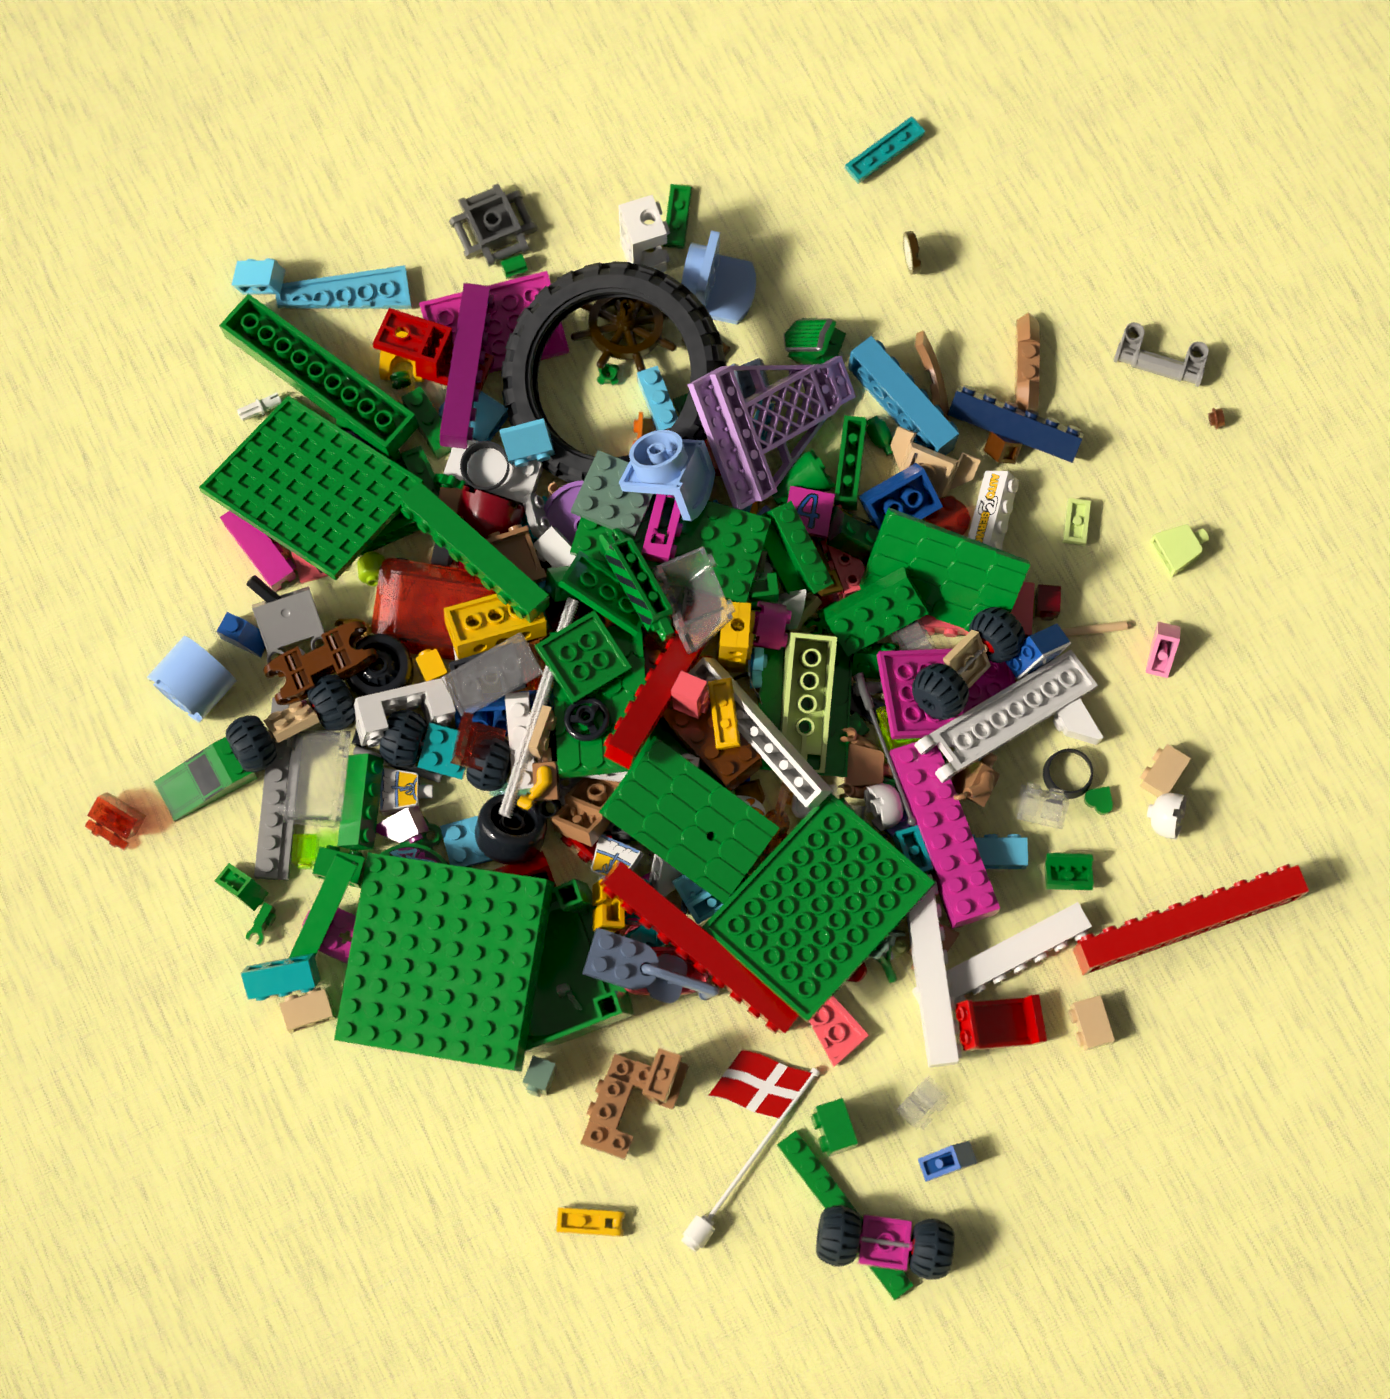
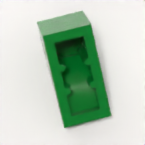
(241, 887)

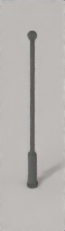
(869, 705)

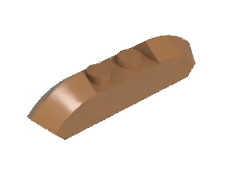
(1027, 362)

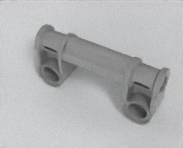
(1189, 370)

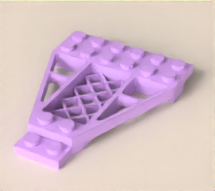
(731, 428)

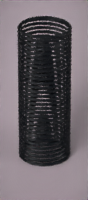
(542, 808)

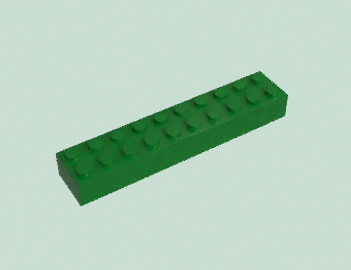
(319, 375)

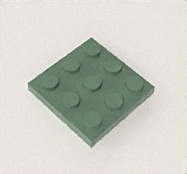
(605, 502)

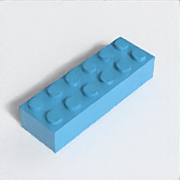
(901, 397)

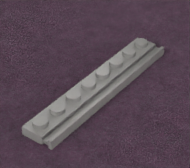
(275, 836)

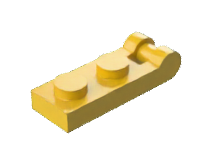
(589, 1222)

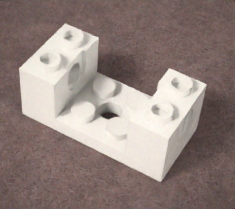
(638, 236)
(372, 708)

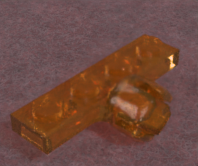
(779, 818)

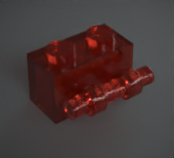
(117, 816)

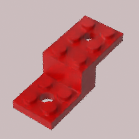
(426, 344)

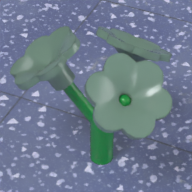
(886, 946)

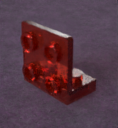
(469, 737)

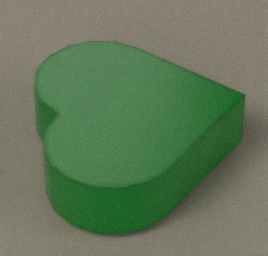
(1099, 799)

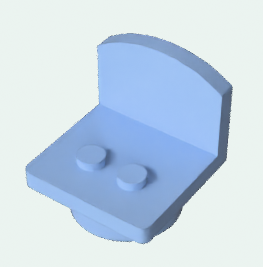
(719, 281)
(671, 466)

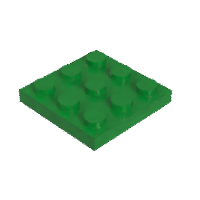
(583, 657)

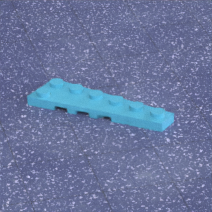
(358, 290)

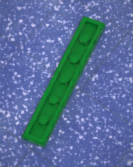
(325, 906)

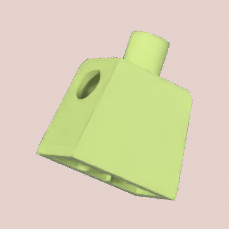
(1178, 547)

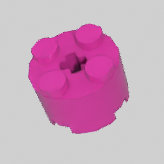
(770, 625)

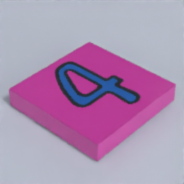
(813, 508)

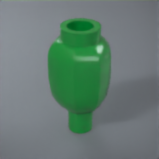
(880, 434)

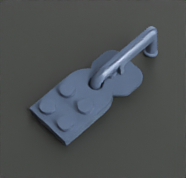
(620, 960)

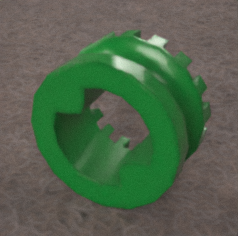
(400, 379)

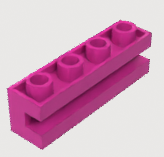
(261, 551)

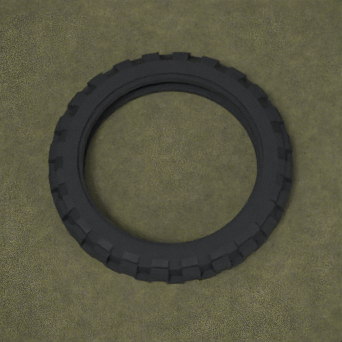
(576, 290)

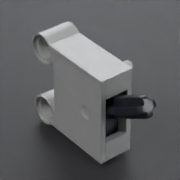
(285, 617)

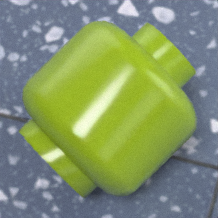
(369, 567)

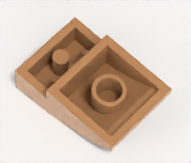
(580, 814)

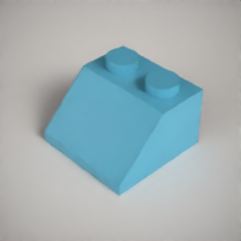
(527, 442)

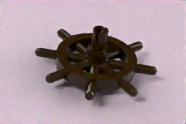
(625, 326)

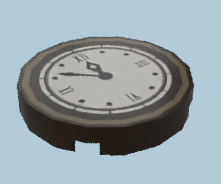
(911, 251)

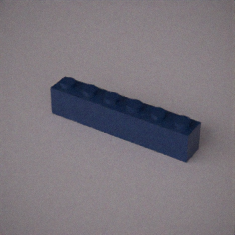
(1016, 423)

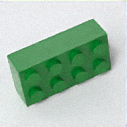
(875, 611)

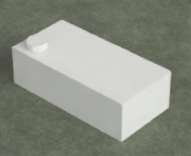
(488, 468)

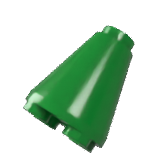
(805, 473)

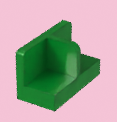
(764, 591)

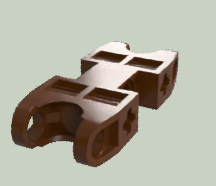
(335, 656)

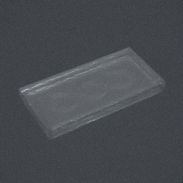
(492, 675)

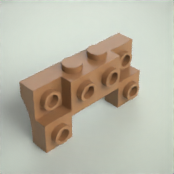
(610, 1104)

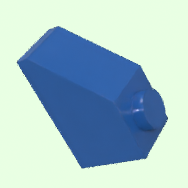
(241, 634)
(947, 1160)

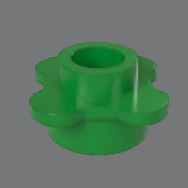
(613, 369)

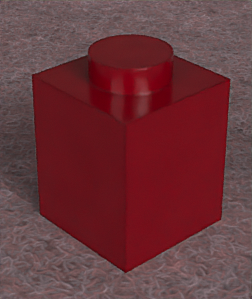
(1047, 602)

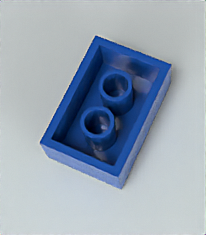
(905, 492)

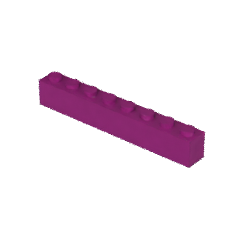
(465, 366)

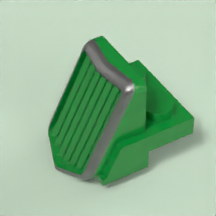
(813, 340)

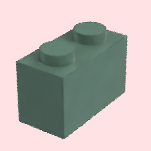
(539, 1076)

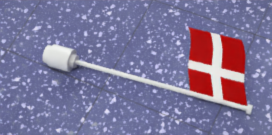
(764, 1089)

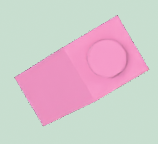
(1163, 649)

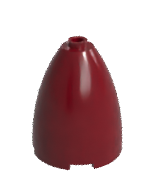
(487, 513)

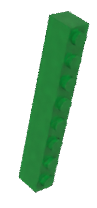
(474, 552)

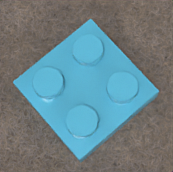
(461, 843)

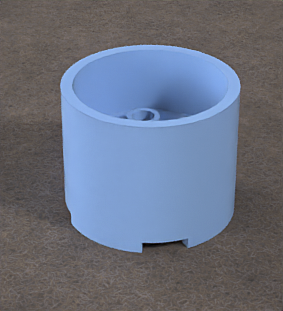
(192, 678)

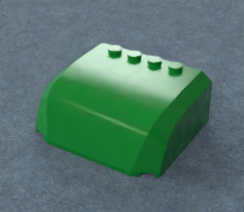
(563, 961)

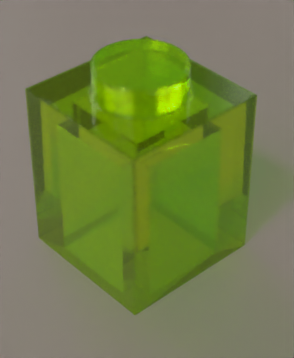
(305, 850)

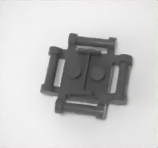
(493, 224)

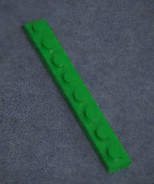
(830, 1195)

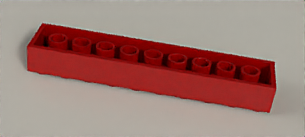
(1191, 919)

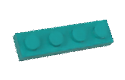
(884, 149)

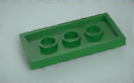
(600, 591)

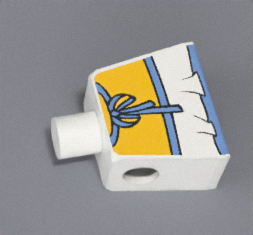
(401, 791)
(610, 852)

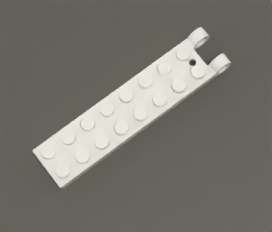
(1008, 714)

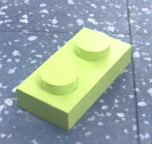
(1076, 521)

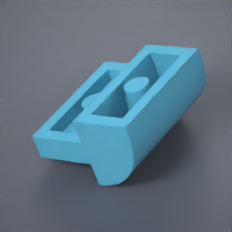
(697, 900)

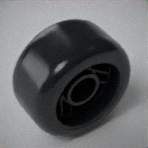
(397, 668)
(510, 839)

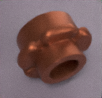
(1216, 418)

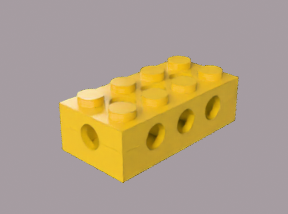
(485, 624)
(737, 639)

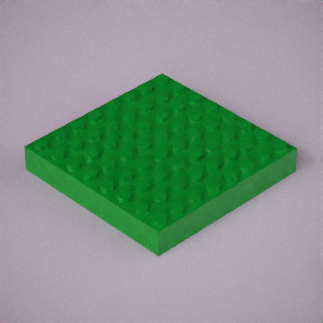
(444, 961)

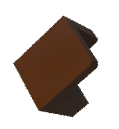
(1002, 448)

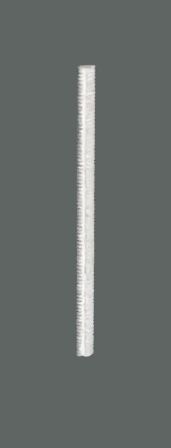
(541, 698)

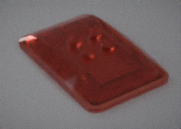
(413, 602)

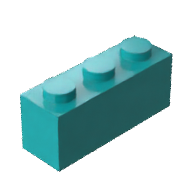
(280, 977)

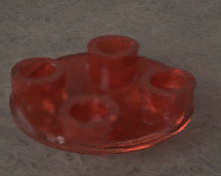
(952, 516)

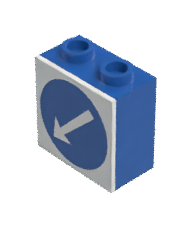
(1038, 651)

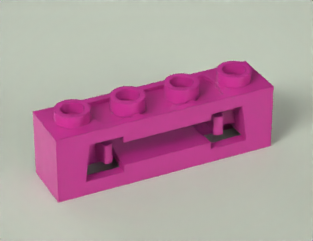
(658, 551)

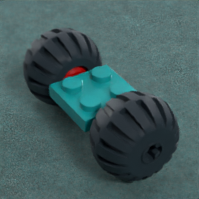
(410, 739)

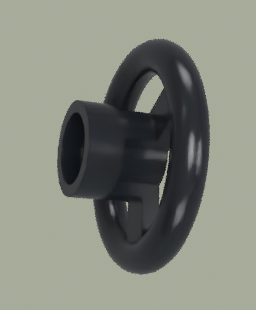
(583, 711)

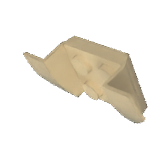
(941, 470)

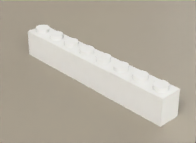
(768, 740)
(1016, 952)
(933, 982)

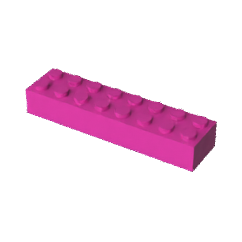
(947, 837)

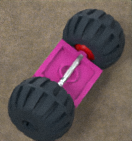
(885, 1242)

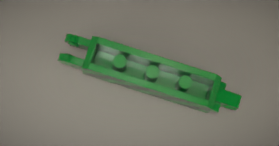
(638, 583)

